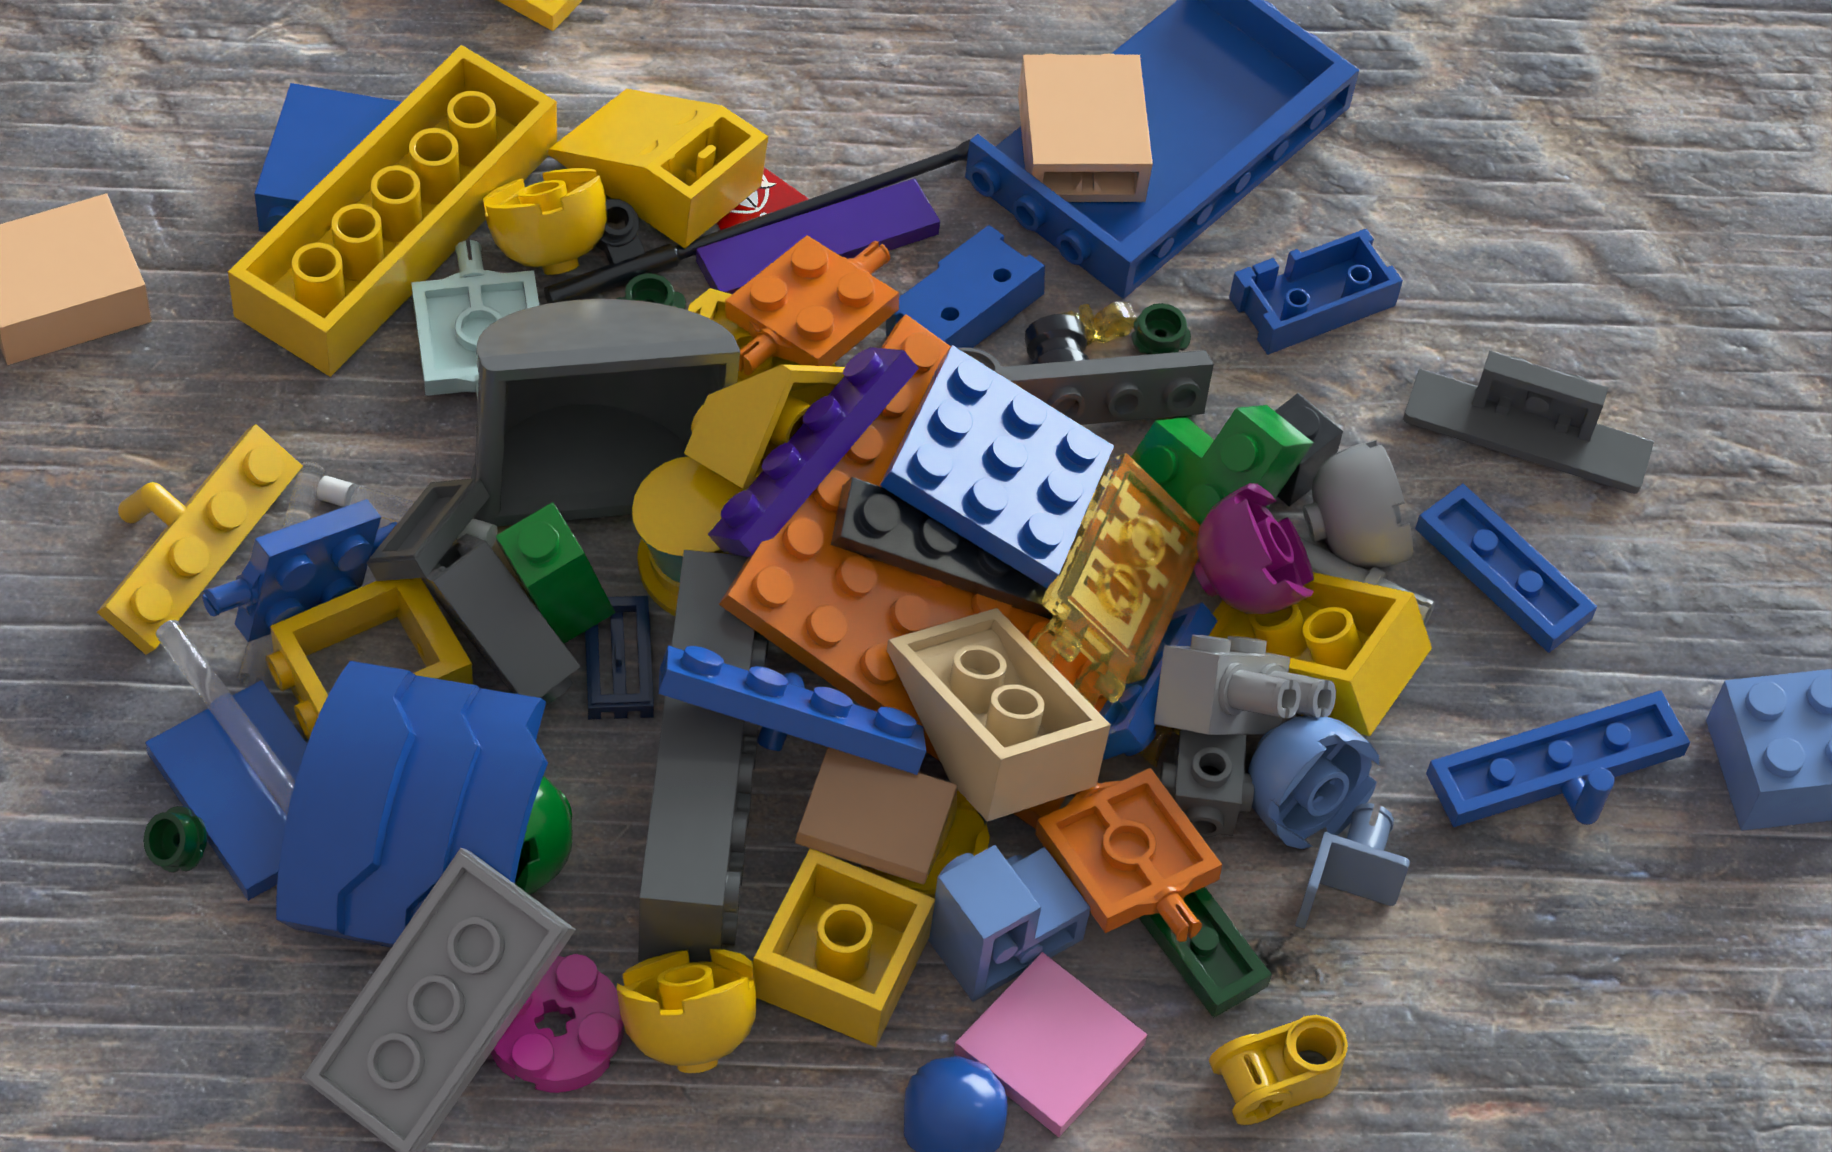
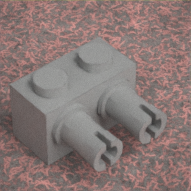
(1234, 688)

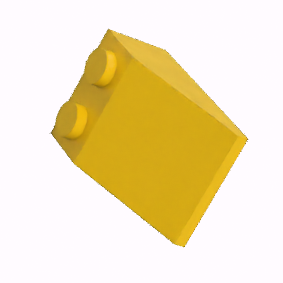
(1346, 633)

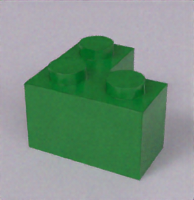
(1201, 471)

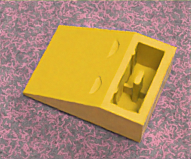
(669, 159)

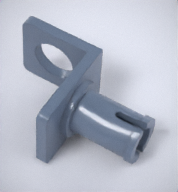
(1358, 862)

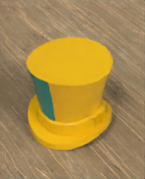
(675, 514)

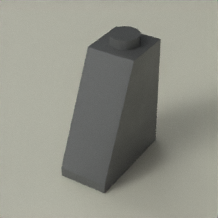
(501, 620)

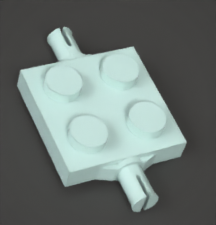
(457, 311)

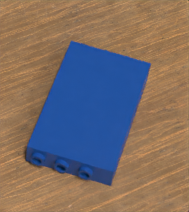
(1226, 106)

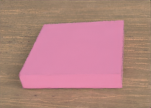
(1051, 1043)

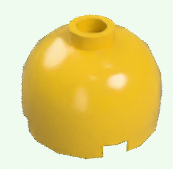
(548, 220)
(689, 1010)

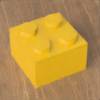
(842, 947)

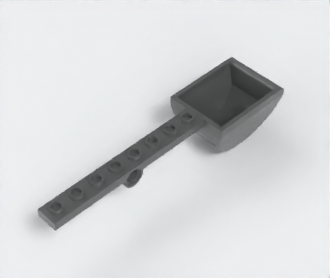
(607, 390)

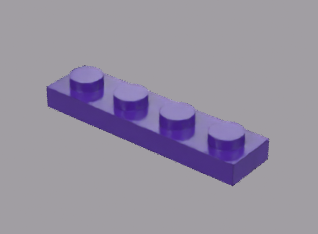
(813, 451)

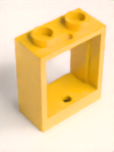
(351, 615)

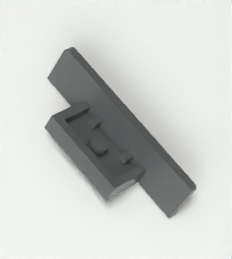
(1532, 417)

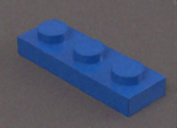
(1506, 567)
(1135, 710)

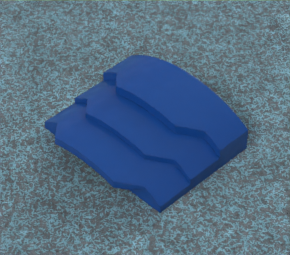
(394, 790)

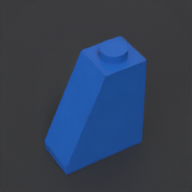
(309, 141)

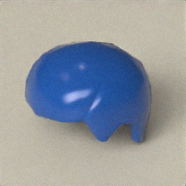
(954, 1107)

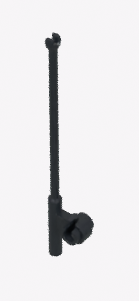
(629, 258)

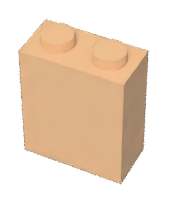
(1086, 126)
(67, 280)

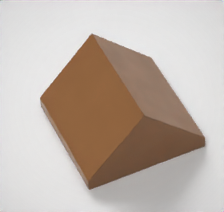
(878, 815)

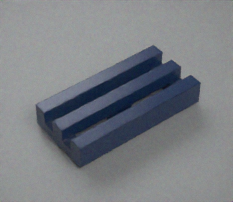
(620, 701)

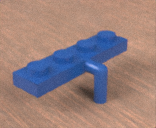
(786, 707)
(1563, 758)

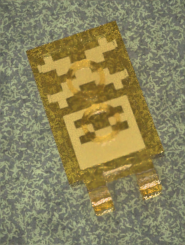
(1119, 581)

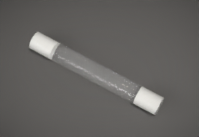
(389, 506)

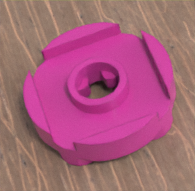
(591, 1036)

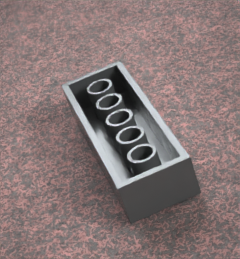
(700, 783)

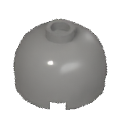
(1359, 508)

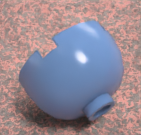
(1310, 777)

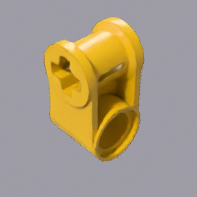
(1269, 1073)

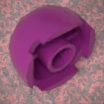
(1250, 555)

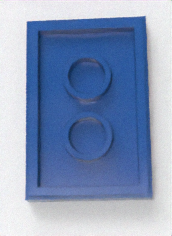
(224, 790)

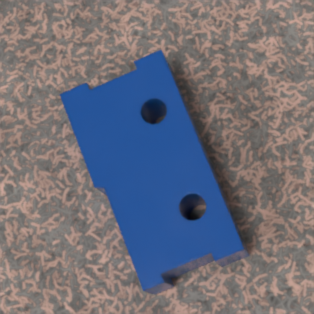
(973, 291)
(1316, 292)

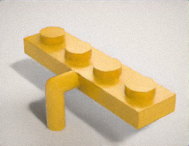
(197, 535)

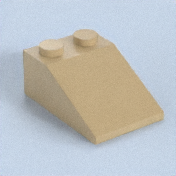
(999, 714)

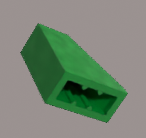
(555, 572)

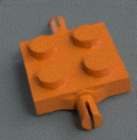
(812, 305)
(1131, 853)

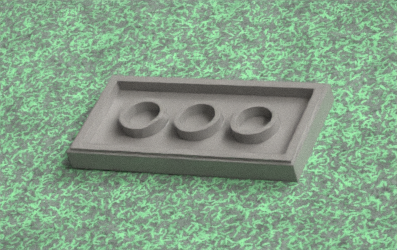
(438, 1003)

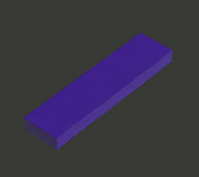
(888, 215)

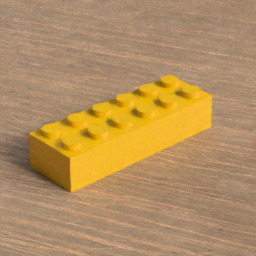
(392, 210)

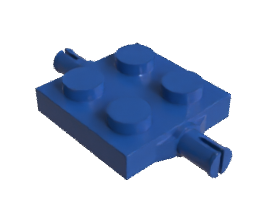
(300, 568)

